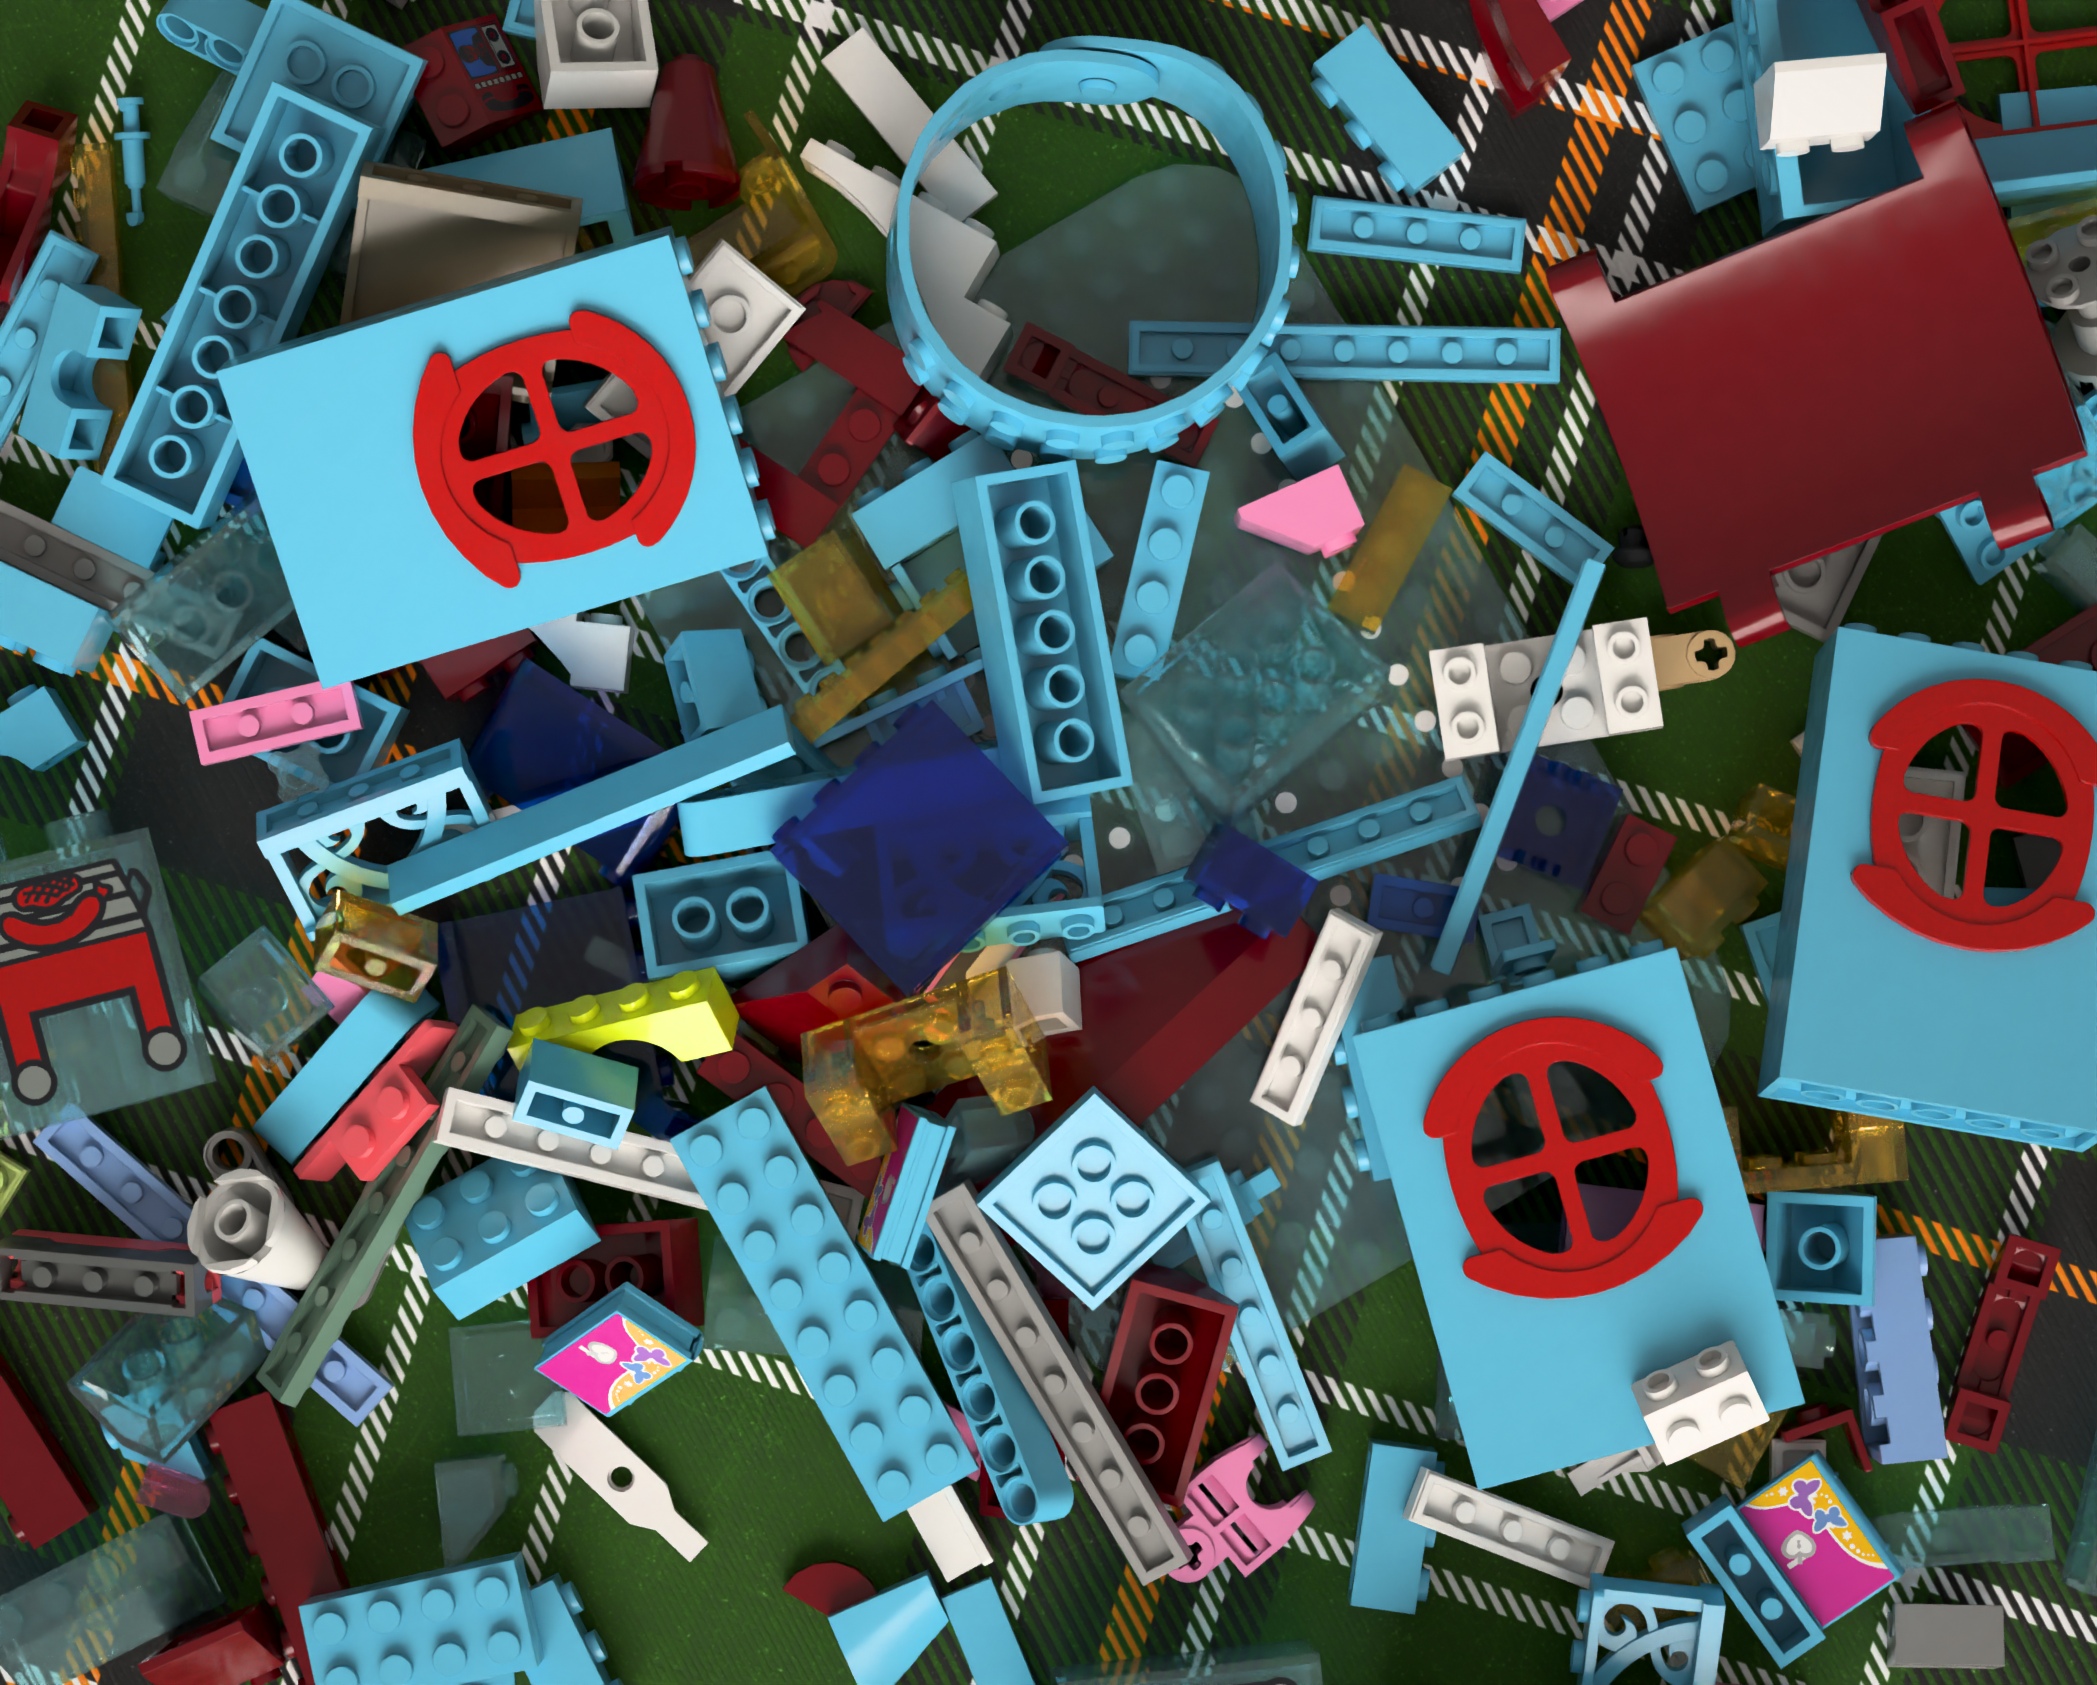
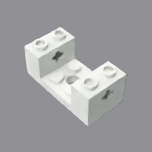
(1488, 689)

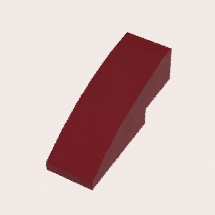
(1914, 50)

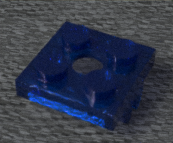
(1588, 809)

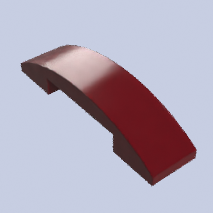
(1093, 387)
(1997, 1341)

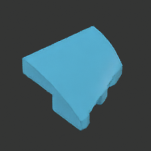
(889, 1629)

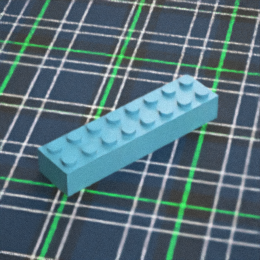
(240, 297)

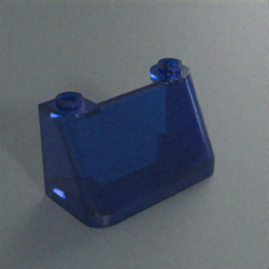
(554, 739)

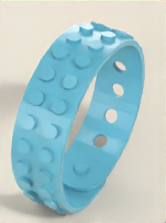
(1099, 73)

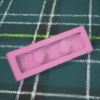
(274, 721)

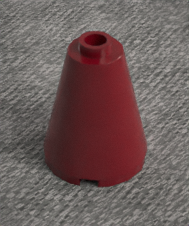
(687, 141)

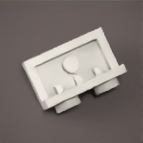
(1699, 1402)

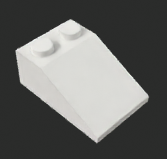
(595, 53)

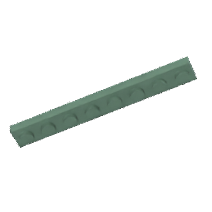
(377, 1218)

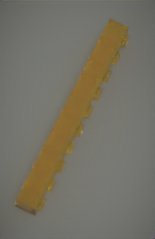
(101, 233)
(885, 658)

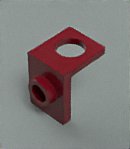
(928, 426)
(1820, 1417)

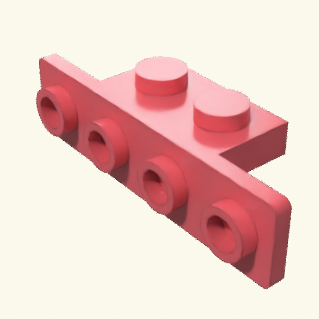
(384, 1114)

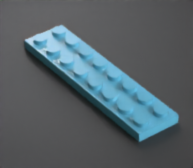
(824, 1303)

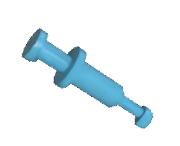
(133, 154)

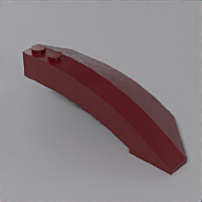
(1157, 1016)

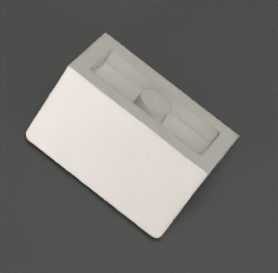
(951, 1532)

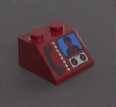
(472, 83)

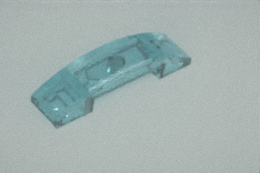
(1968, 1535)

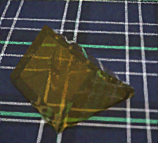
(836, 595)

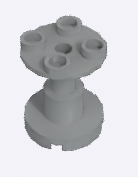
(2066, 278)

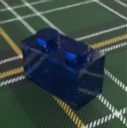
(1250, 882)

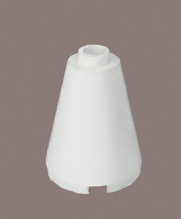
(254, 1232)

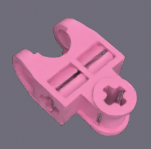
(1263, 1524)

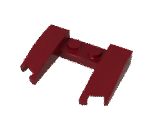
(1519, 51)
(811, 501)

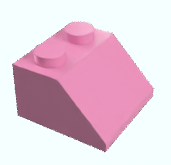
(1306, 515)

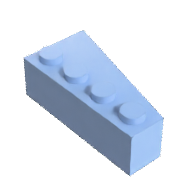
(1896, 1359)

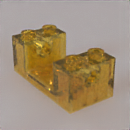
(869, 1062)
(1863, 1147)

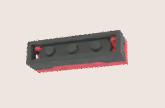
(106, 1273)

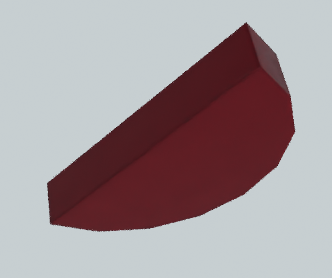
(843, 295)
(830, 1586)

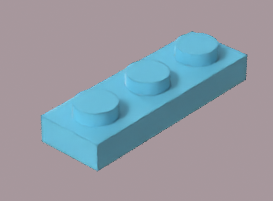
(1530, 518)

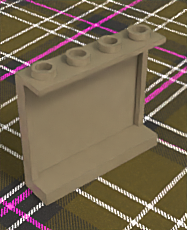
(444, 232)

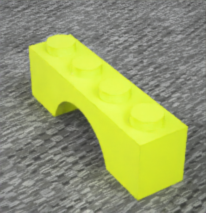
(680, 1013)

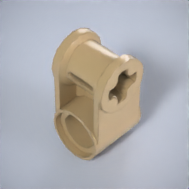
(1676, 659)

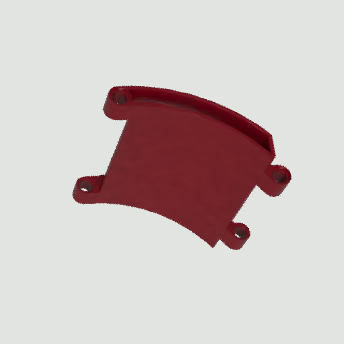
(1829, 384)

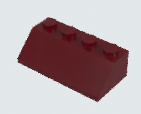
(1166, 1371)

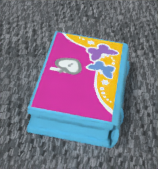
(906, 1186)
(619, 1349)
(1820, 1539)

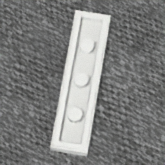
(900, 118)
(1316, 1016)
(1506, 1528)

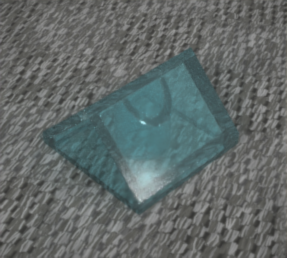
(264, 996)

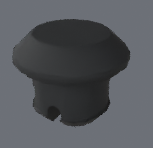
(1633, 548)

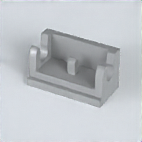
(1945, 1636)

